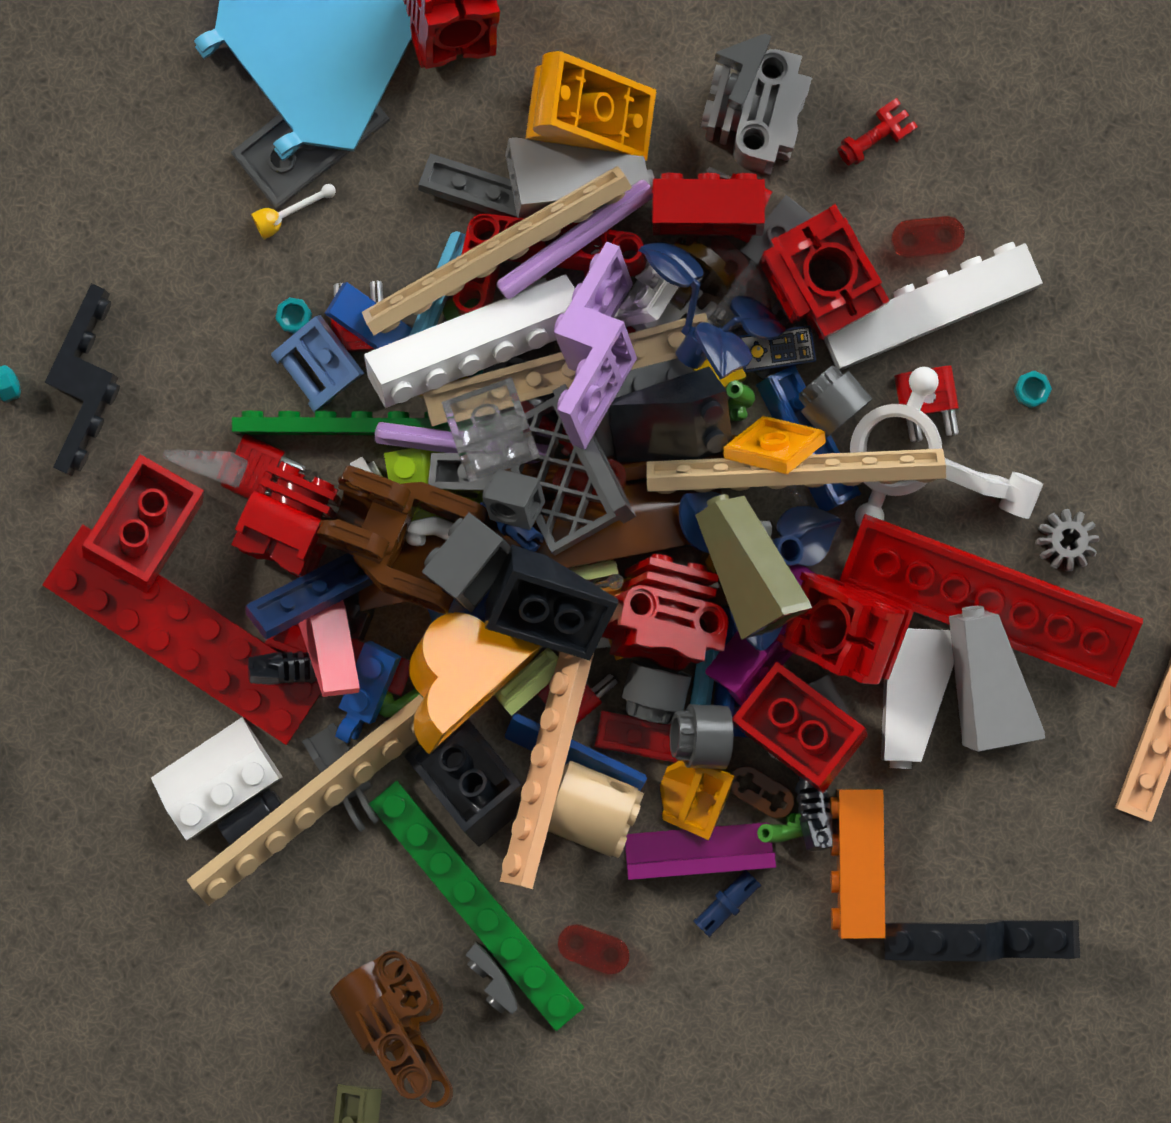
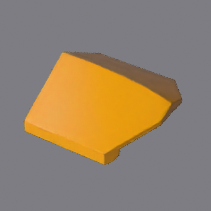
(694, 797)

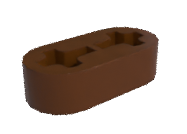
(766, 783)

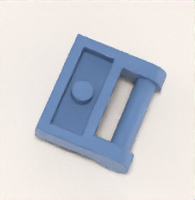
(326, 358)

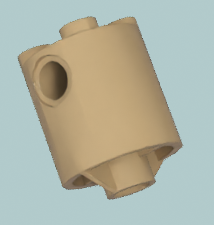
(594, 809)

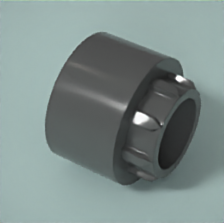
(833, 400)
(654, 691)
(702, 736)

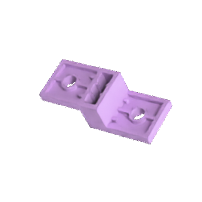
(594, 345)

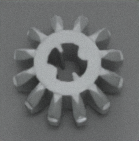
(1055, 535)

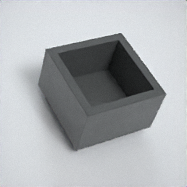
(467, 561)

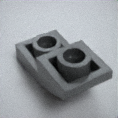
(499, 989)

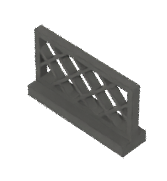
(600, 478)

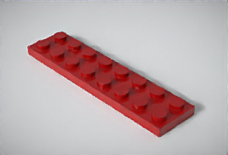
(1034, 613)
(184, 638)

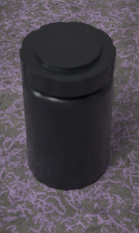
(249, 815)

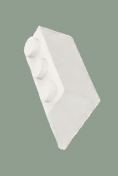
(215, 779)

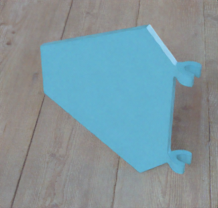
(315, 61)

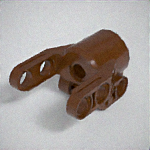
(375, 526)
(386, 1021)

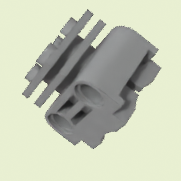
(767, 114)

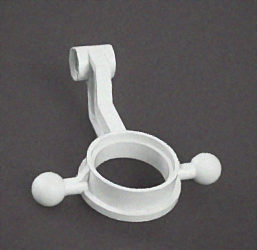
(1017, 493)

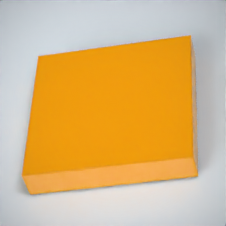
(774, 444)

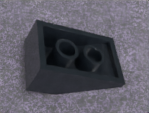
(672, 420)
(547, 604)
(470, 782)

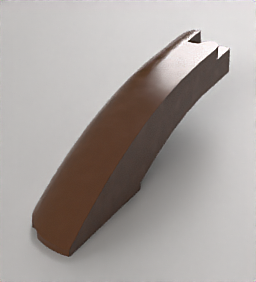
(650, 532)

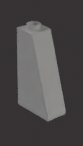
(548, 171)
(989, 684)

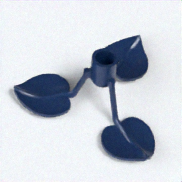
(721, 348)
(803, 539)

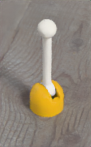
(269, 221)

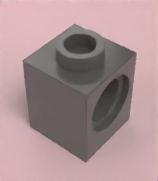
(513, 499)

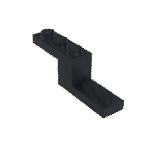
(83, 380)
(982, 940)

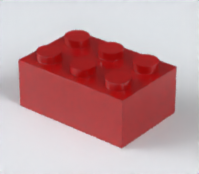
(709, 205)
(143, 523)
(799, 727)

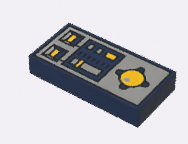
(790, 349)

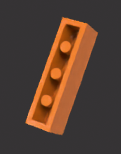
(859, 863)

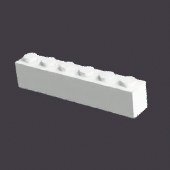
(937, 304)
(468, 342)

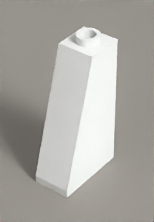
(914, 695)

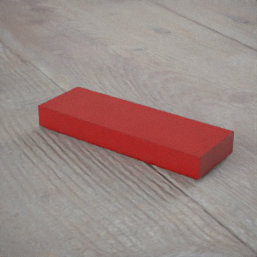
(634, 736)

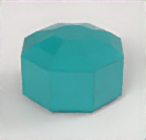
(293, 315)
(9, 384)
(1032, 389)

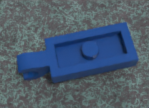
(375, 673)

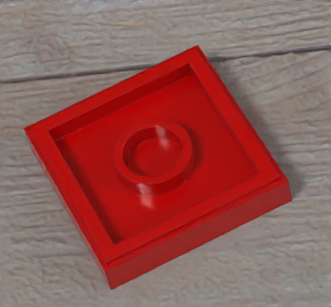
(784, 285)

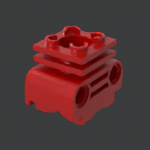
(452, 28)
(831, 238)
(288, 521)
(667, 614)
(848, 629)

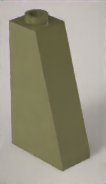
(749, 567)

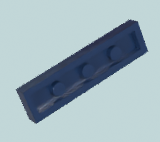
(307, 596)

